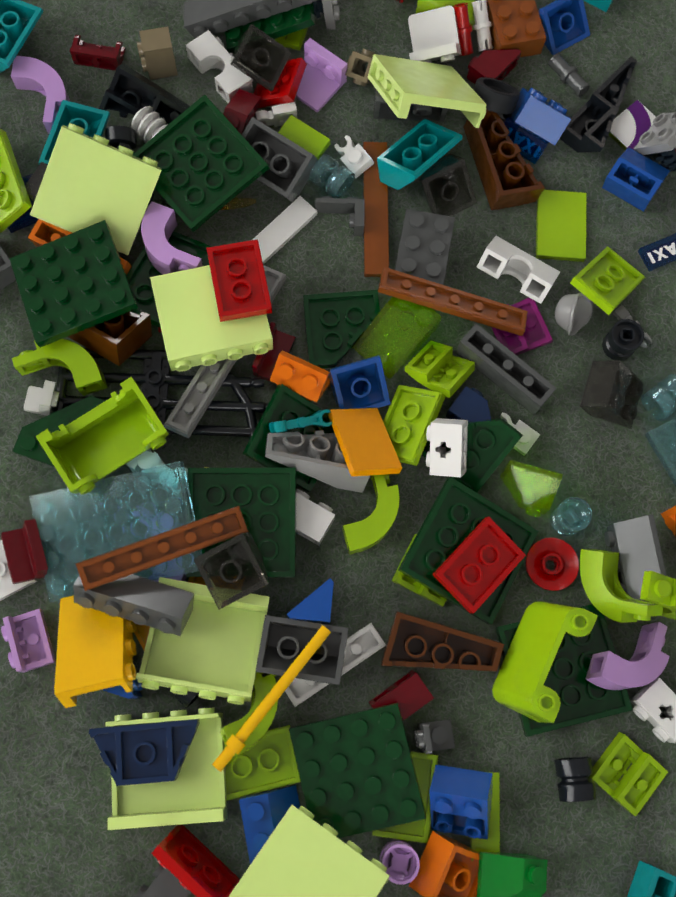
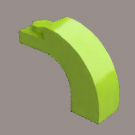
(65, 354)
(370, 531)
(604, 590)
(660, 591)
(261, 688)

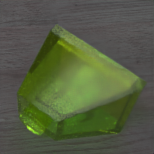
(531, 486)

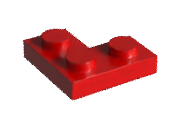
(286, 86)

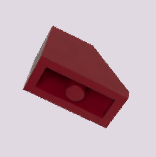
(493, 64)
(242, 109)

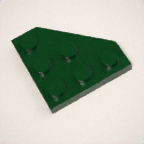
(336, 323)
(27, 443)
(486, 448)

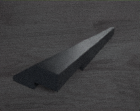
(133, 91)
(594, 120)

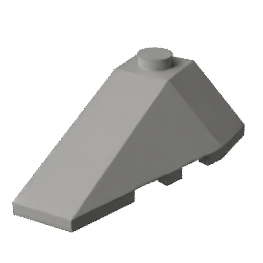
(315, 456)

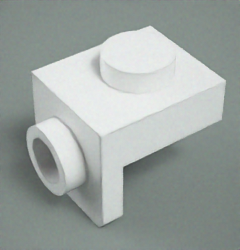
(41, 399)

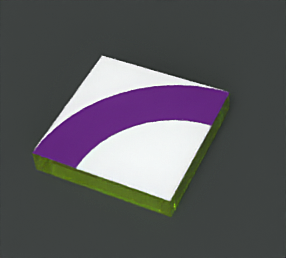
(631, 125)

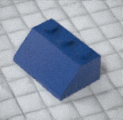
(263, 813)

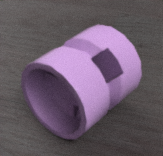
(400, 861)

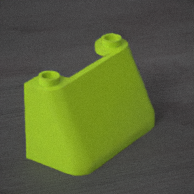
(104, 438)
(531, 655)

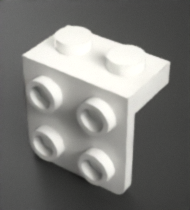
(434, 35)

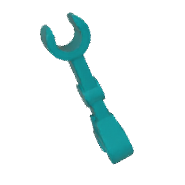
(301, 422)

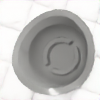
(573, 312)

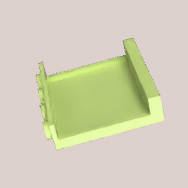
(424, 83)
(94, 184)
(193, 325)
(214, 651)
(193, 797)
(310, 862)

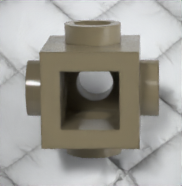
(356, 65)

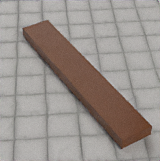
(376, 215)
(452, 301)
(161, 548)

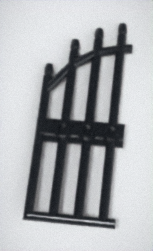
(155, 388)

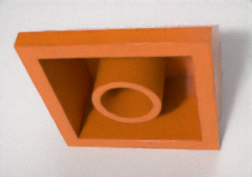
(447, 869)

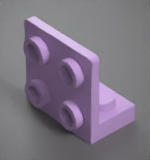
(321, 77)

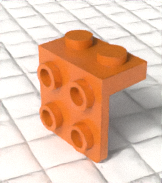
(300, 376)

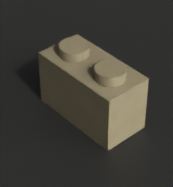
(157, 53)

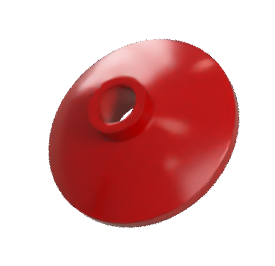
(565, 563)

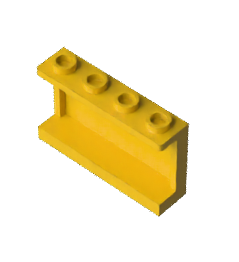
(92, 652)

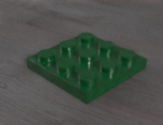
(284, 406)

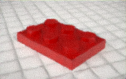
(239, 280)
(479, 565)
(194, 864)

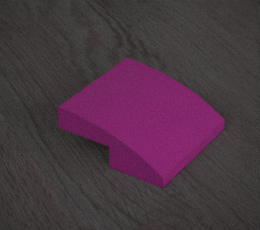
(535, 333)

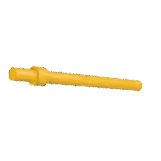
(236, 742)

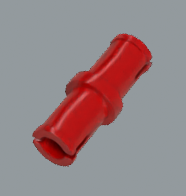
(464, 28)

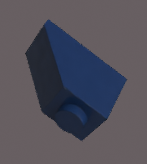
(470, 406)

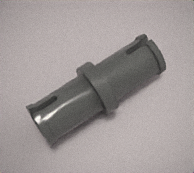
(569, 74)

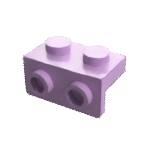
(28, 641)

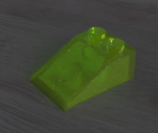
(397, 333)

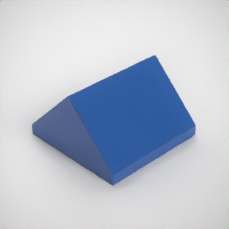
(564, 24)
(360, 384)
(316, 606)

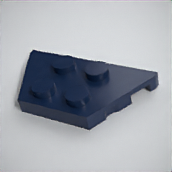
(145, 750)

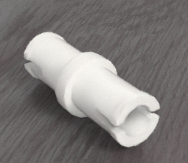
(482, 25)

